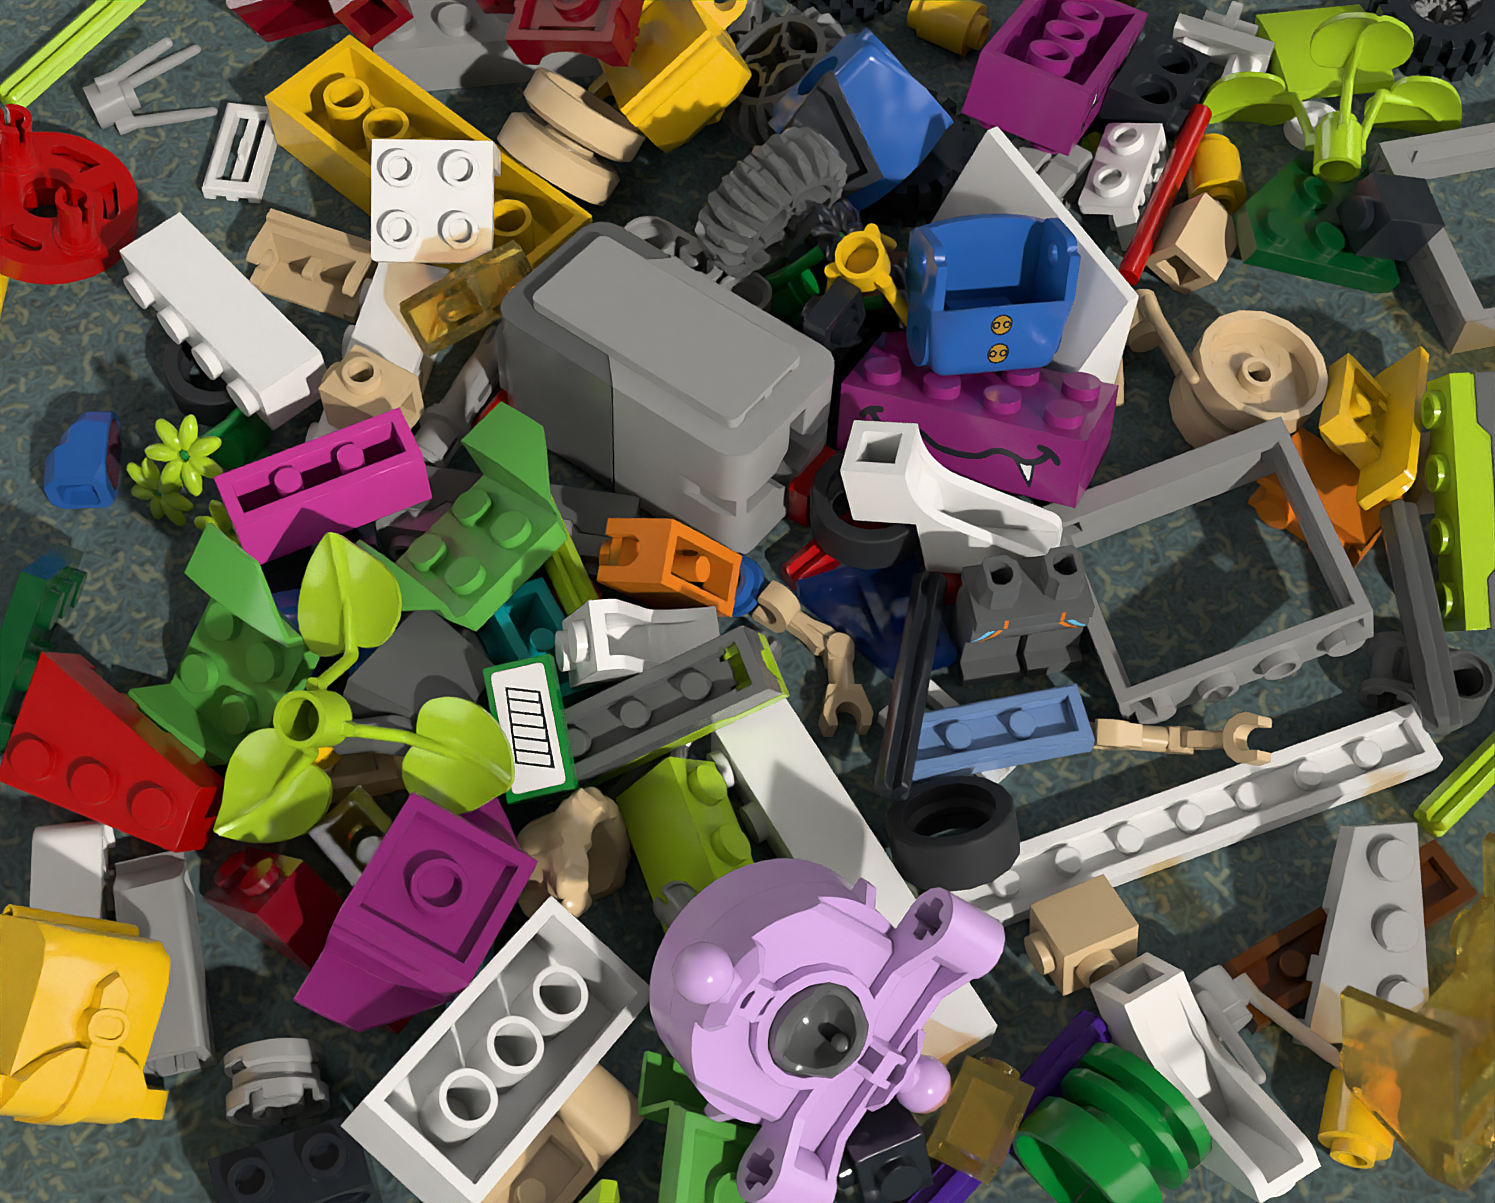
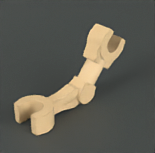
(780, 612)
(1183, 740)

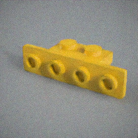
(1376, 422)

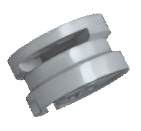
(276, 1081)

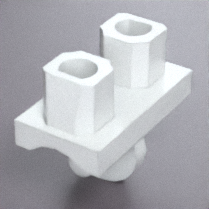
(1226, 40)

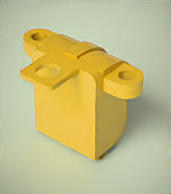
(679, 71)
(78, 1018)

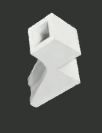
(957, 519)
(619, 640)
(1160, 1022)

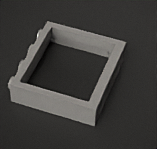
(1436, 265)
(1192, 479)

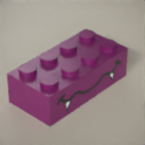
(1052, 69)
(1004, 429)

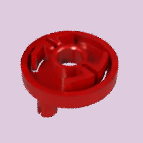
(80, 182)

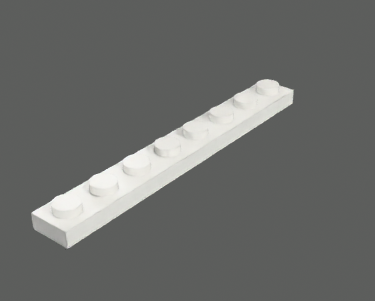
(1213, 812)

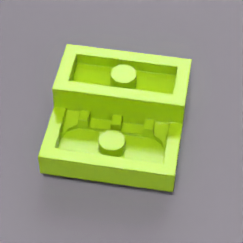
(1292, 56)

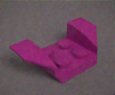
(419, 915)

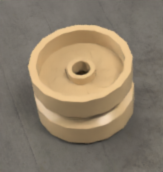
(571, 137)
(1249, 374)

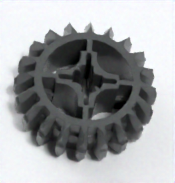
(778, 58)
(769, 201)

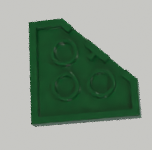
(1298, 232)
(38, 601)

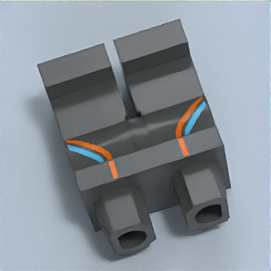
(1020, 605)

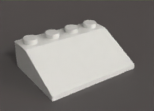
(1104, 302)

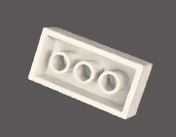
(499, 1060)

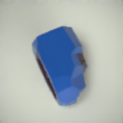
(85, 463)

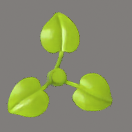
(1338, 142)
(271, 779)

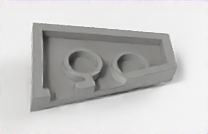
(1371, 925)

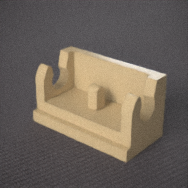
(311, 265)

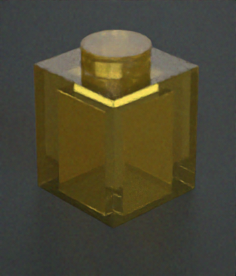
(979, 1117)

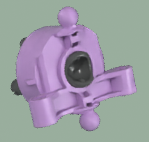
(808, 1009)

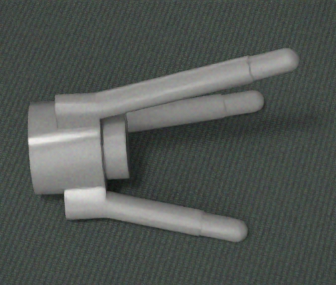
(115, 99)
(1225, 1010)

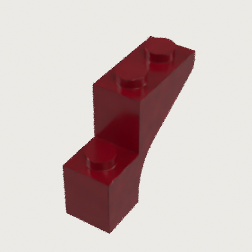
(280, 19)
(280, 905)

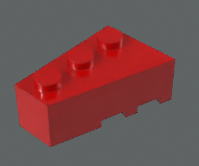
(107, 760)

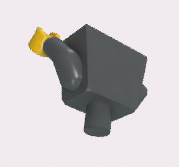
(413, 666)

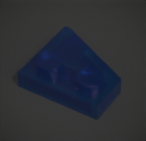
(871, 610)

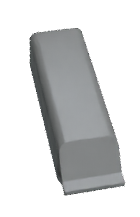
(161, 901)

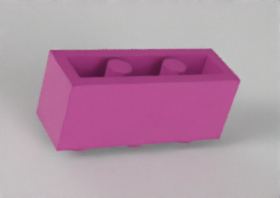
(325, 486)

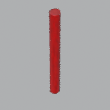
(1164, 193)

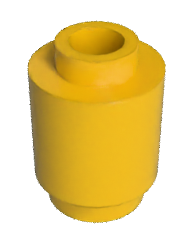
(950, 23)
(1217, 172)
(1350, 1128)

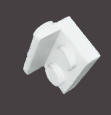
(1125, 175)

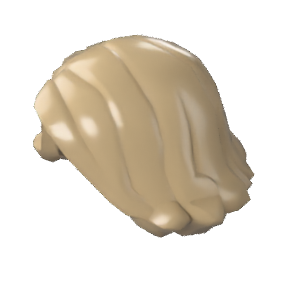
(578, 853)

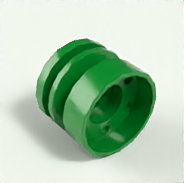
(1113, 1130)

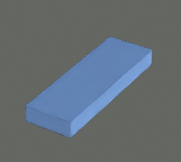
(1002, 733)

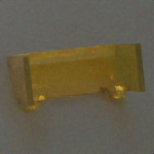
(1434, 1069)

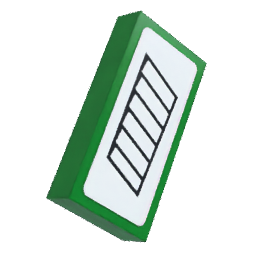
(530, 710)

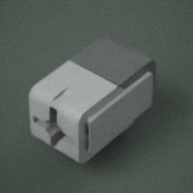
(666, 377)

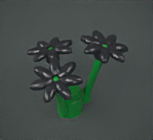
(796, 284)

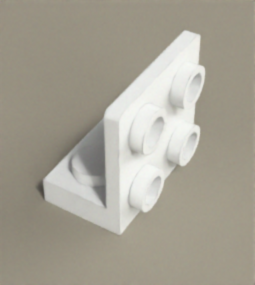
(432, 200)

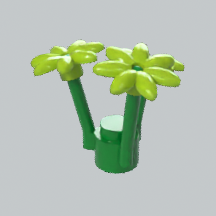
(230, 443)

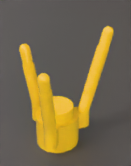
(865, 264)

